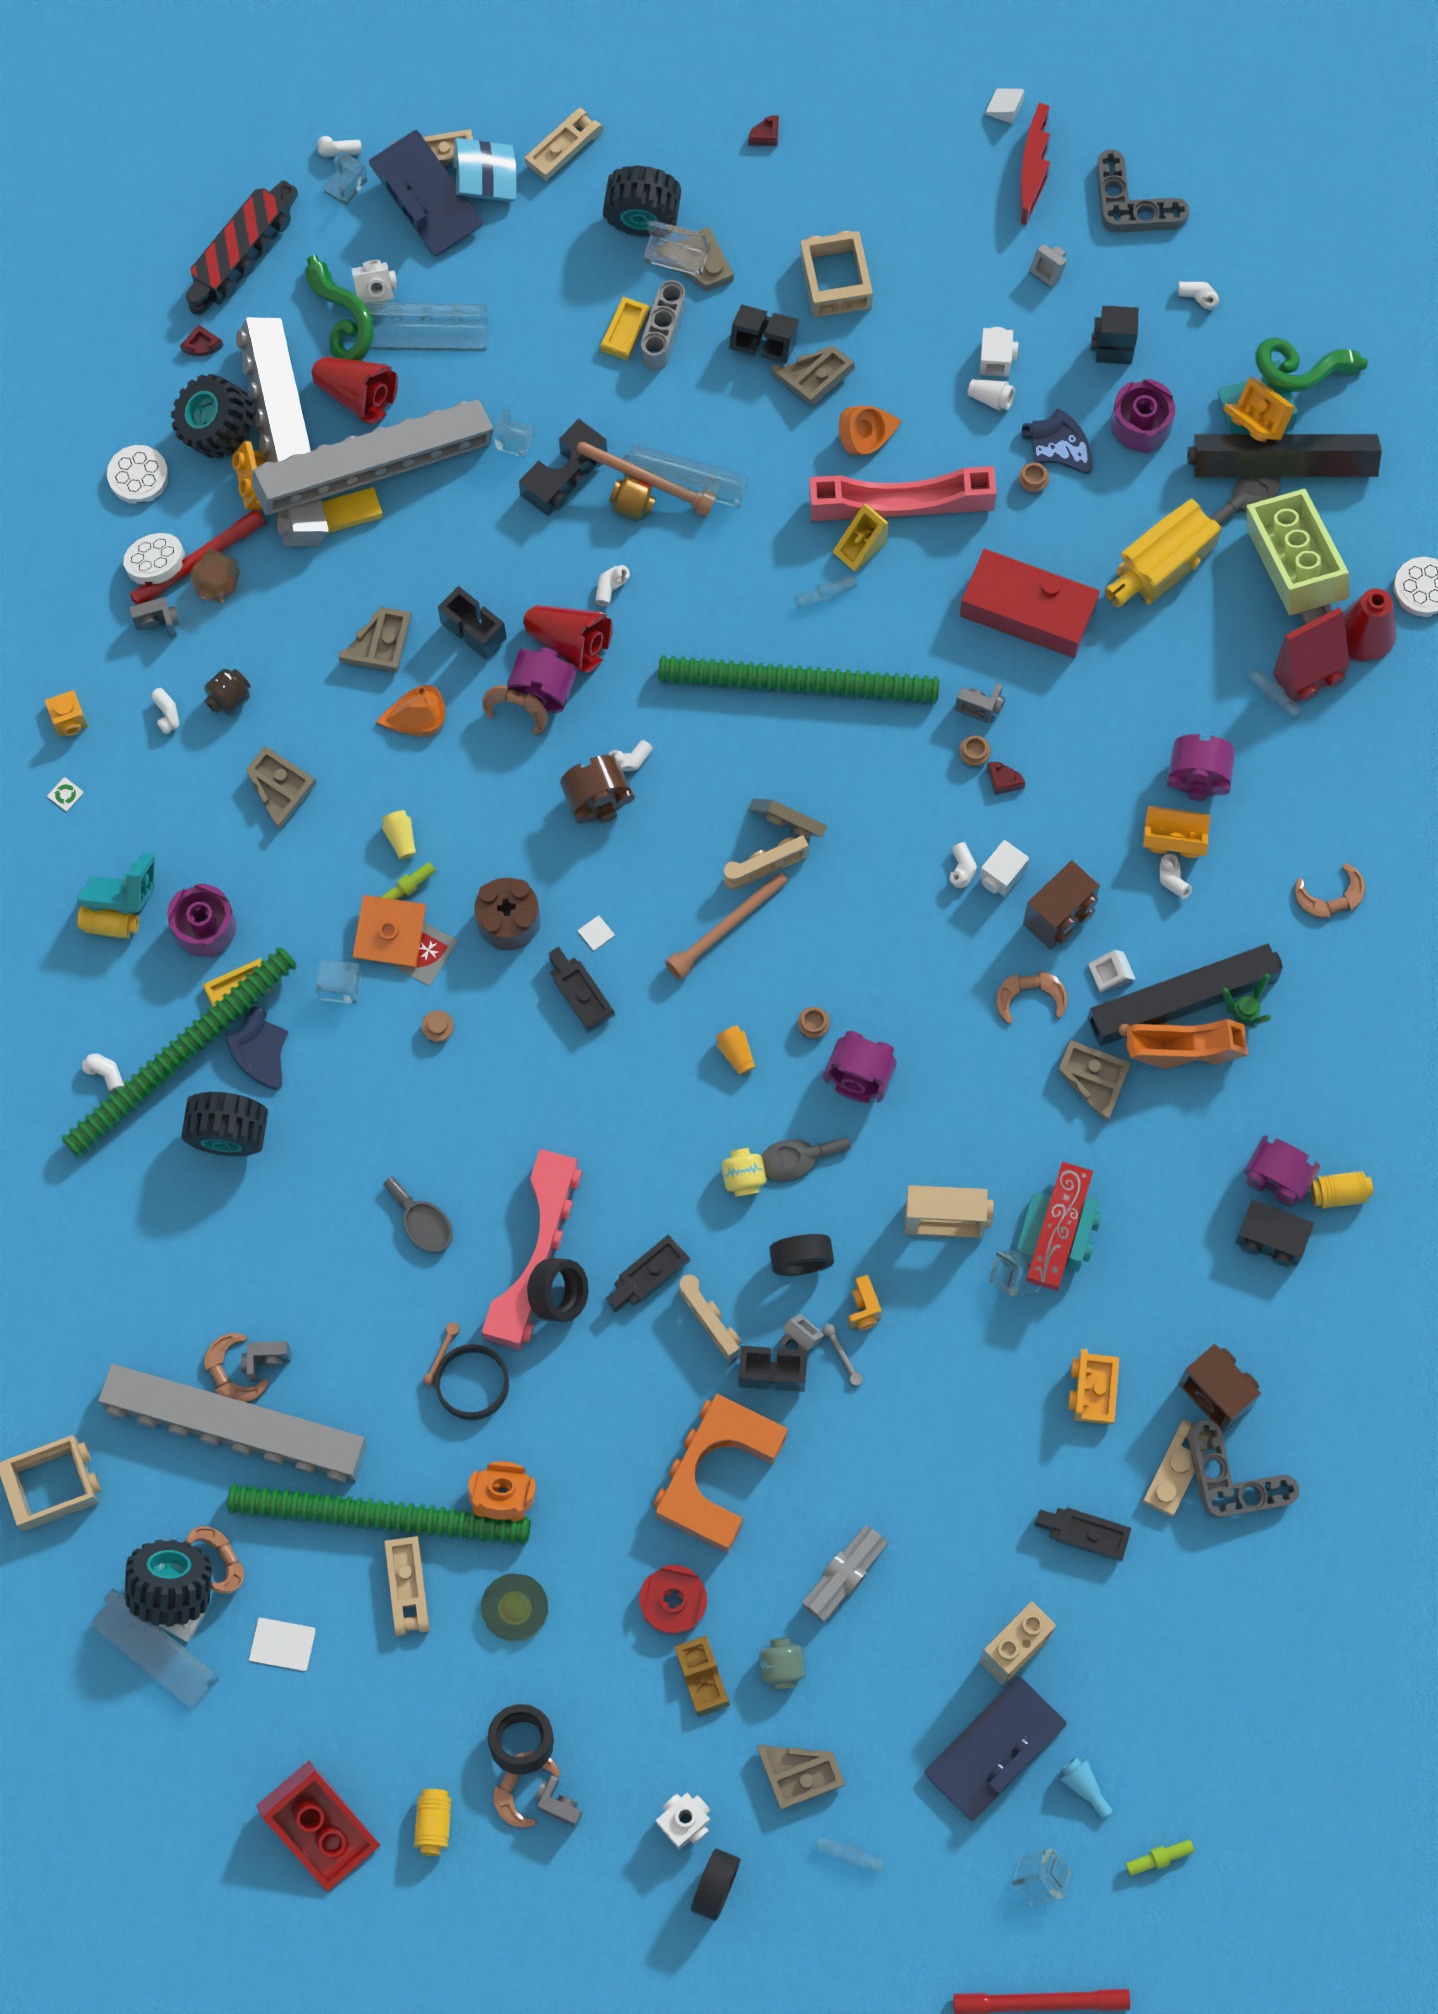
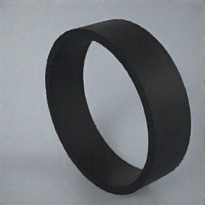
(468, 1349)

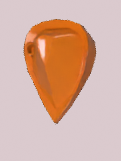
(865, 429)
(416, 713)

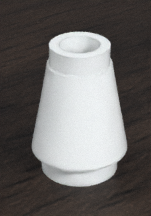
(992, 393)

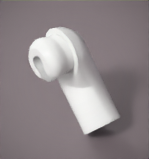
(330, 148)
(1201, 292)
(610, 581)
(168, 707)
(633, 760)
(965, 868)
(1171, 876)
(99, 1064)

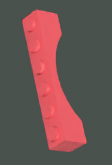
(955, 492)
(552, 1182)

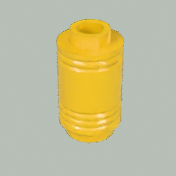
(107, 922)
(1341, 1190)
(432, 1821)

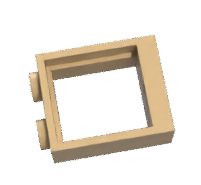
(839, 299)
(947, 1211)
(9, 1474)
(1017, 1643)

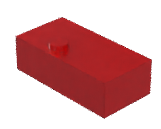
(1029, 603)

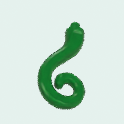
(324, 286)
(1337, 361)

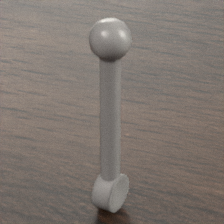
(855, 1378)

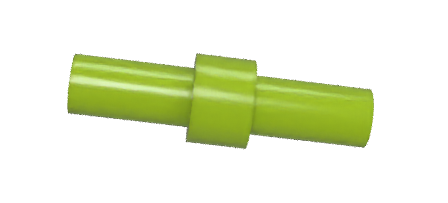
(408, 884)
(1159, 1857)

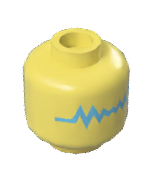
(743, 1172)

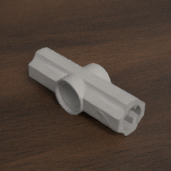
(844, 1573)

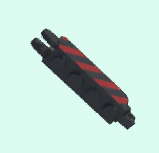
(240, 245)

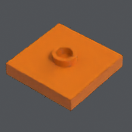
(389, 931)

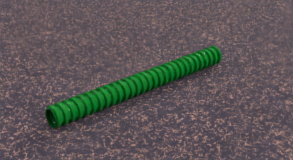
(798, 679)
(179, 1052)
(375, 1514)

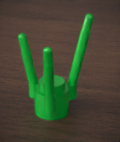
(1248, 1007)

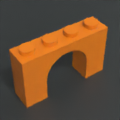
(722, 1426)

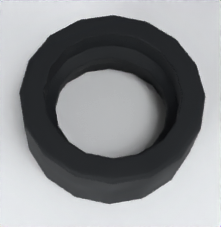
(801, 1254)
(540, 1289)
(512, 1715)
(715, 1884)

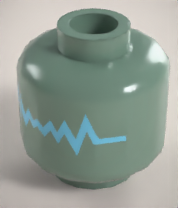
(782, 1663)

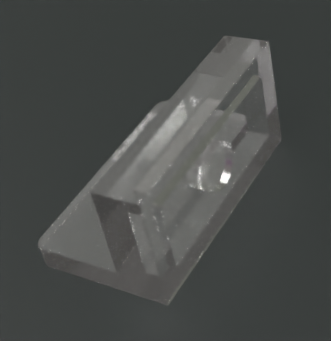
(676, 248)

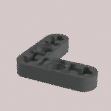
(1122, 205)
(1223, 1483)

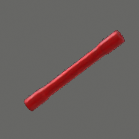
(239, 530)
(990, 2003)

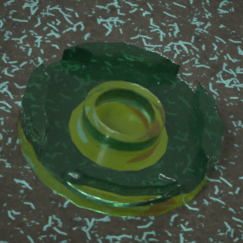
(514, 1607)

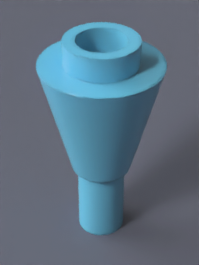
(1082, 1781)

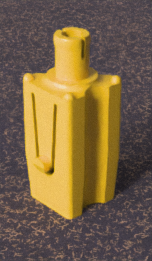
(1164, 554)

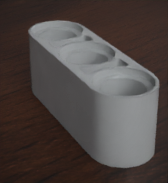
(663, 337)

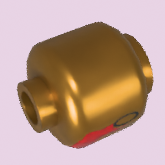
(631, 498)

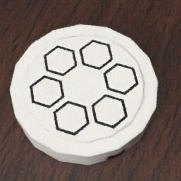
(137, 474)
(154, 558)
(1418, 586)

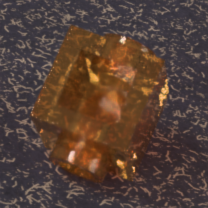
(215, 576)

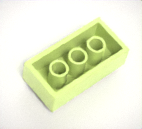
(1297, 552)

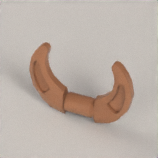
(502, 694)
(1320, 909)
(1013, 984)
(213, 1362)
(234, 1571)
(504, 1800)

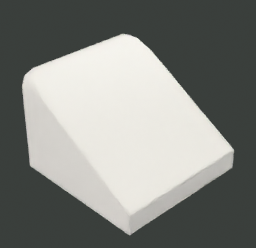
(1005, 104)
(1111, 971)

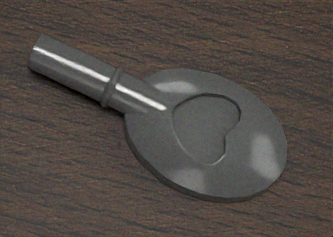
(1245, 492)
(796, 1158)
(422, 1220)

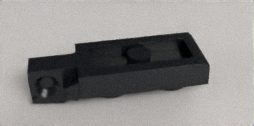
(579, 990)
(648, 1273)
(1085, 1532)

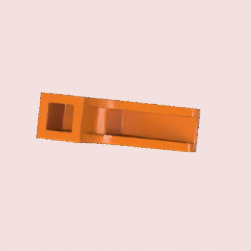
(1177, 1045)

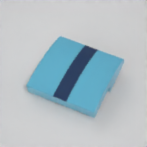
(485, 170)

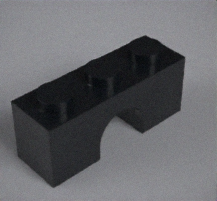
(550, 487)

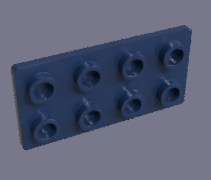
(425, 193)
(995, 1748)

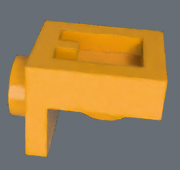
(66, 714)
(864, 1298)

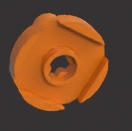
(489, 1503)

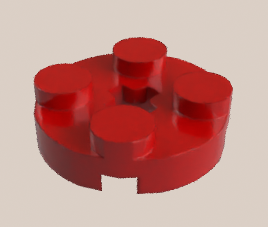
(657, 1611)

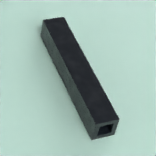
(1290, 457)
(1185, 993)

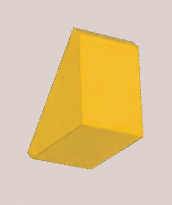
(862, 538)

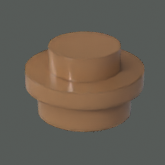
(1033, 477)
(974, 751)
(813, 1022)
(437, 1026)

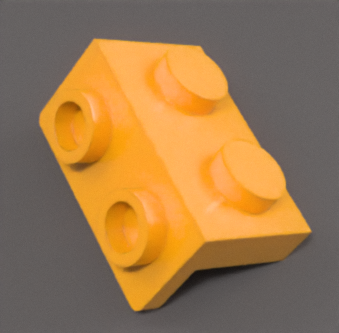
(1261, 411)
(244, 462)
(1176, 831)
(1095, 1388)

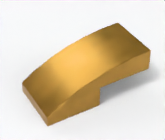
(702, 1676)

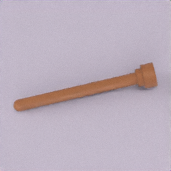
(700, 501)
(680, 963)

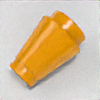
(736, 1049)

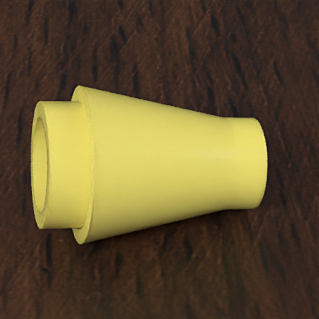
(399, 832)

